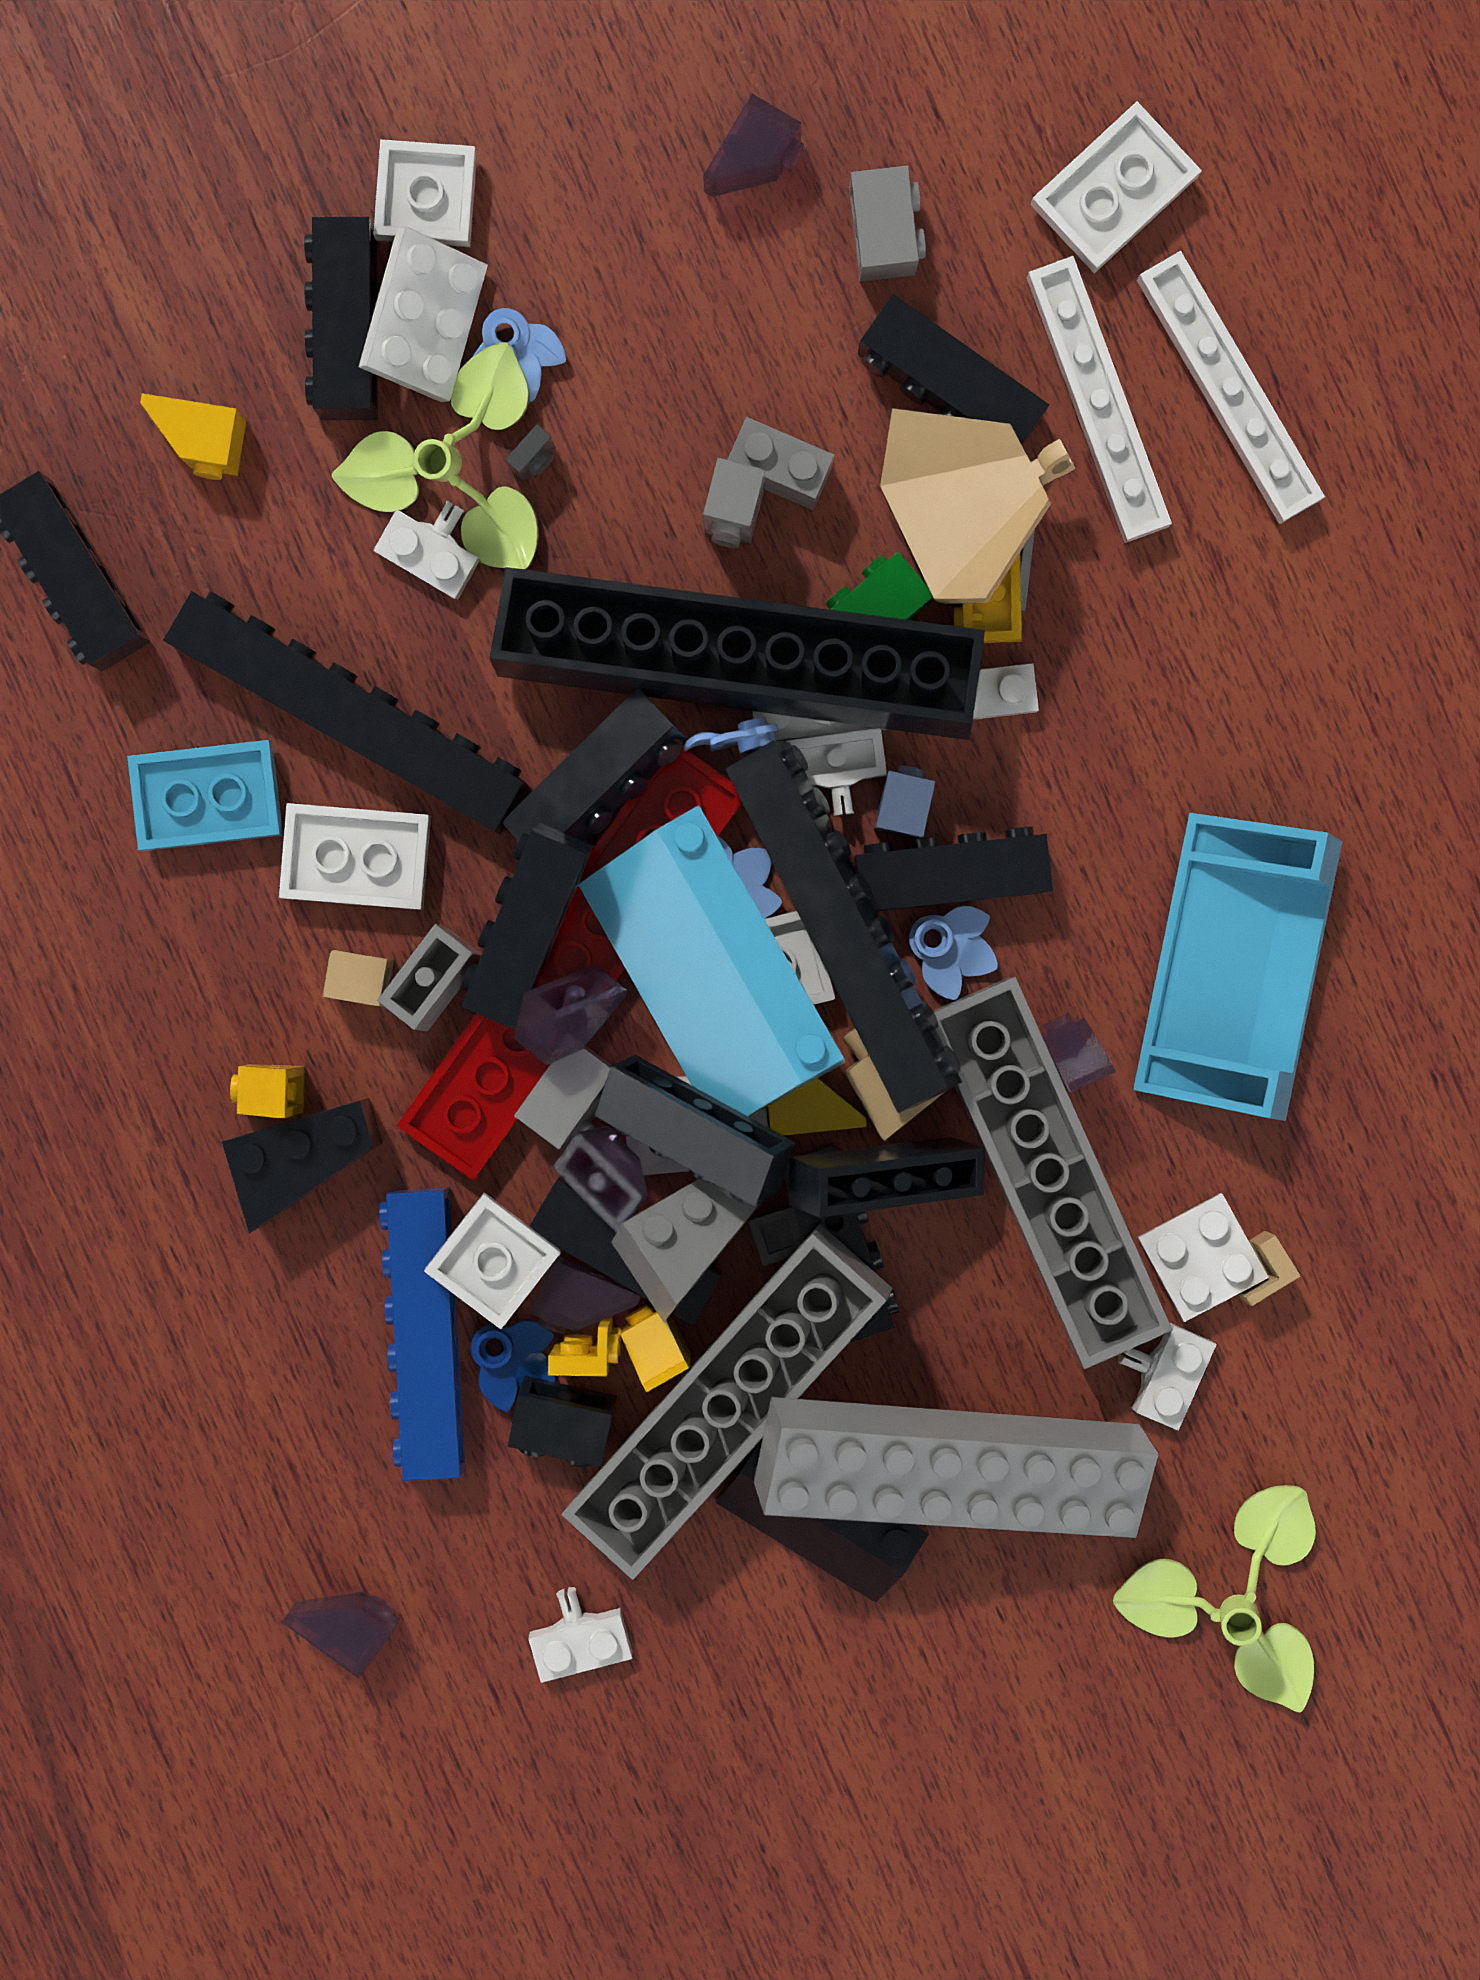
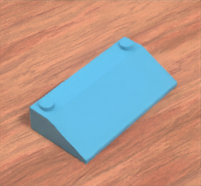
(1238, 964)
(710, 967)

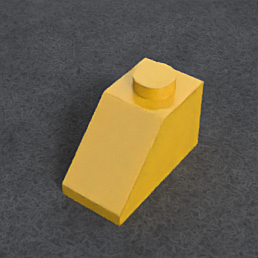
(200, 433)
(268, 1090)
(813, 1110)
(654, 1347)

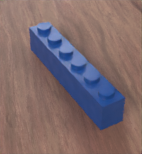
(424, 1337)

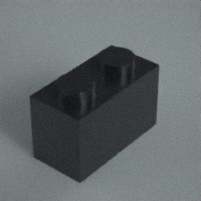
(562, 1422)

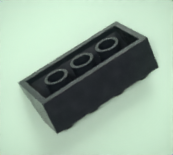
(858, 1553)

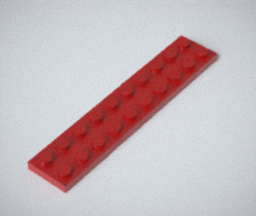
(487, 1072)

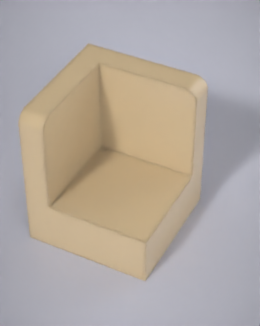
(357, 977)
(1276, 1265)

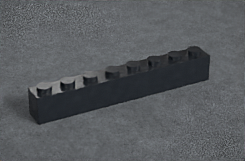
(345, 711)
(844, 925)

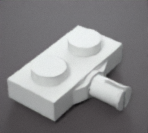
(429, 550)
(842, 761)
(1169, 1375)
(579, 1640)

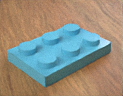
(205, 795)

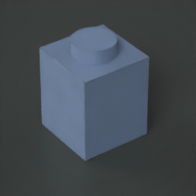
(905, 803)

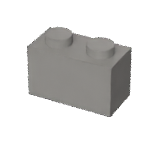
(885, 224)
(790, 465)
(733, 503)
(429, 978)
(566, 1097)

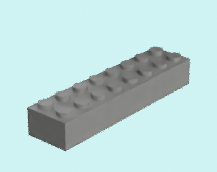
(1049, 1175)
(724, 1401)
(953, 1468)

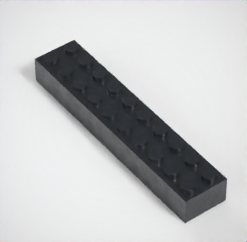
(737, 653)

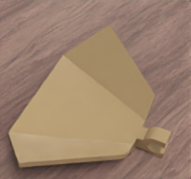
(965, 498)

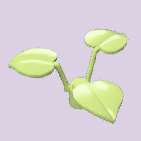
(384, 464)
(1267, 1664)

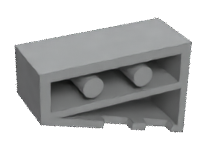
(679, 1240)

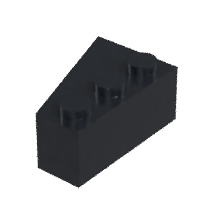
(296, 1157)

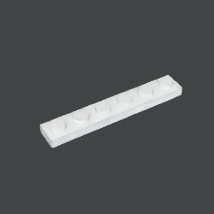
(1230, 387)
(1098, 399)
(999, 693)

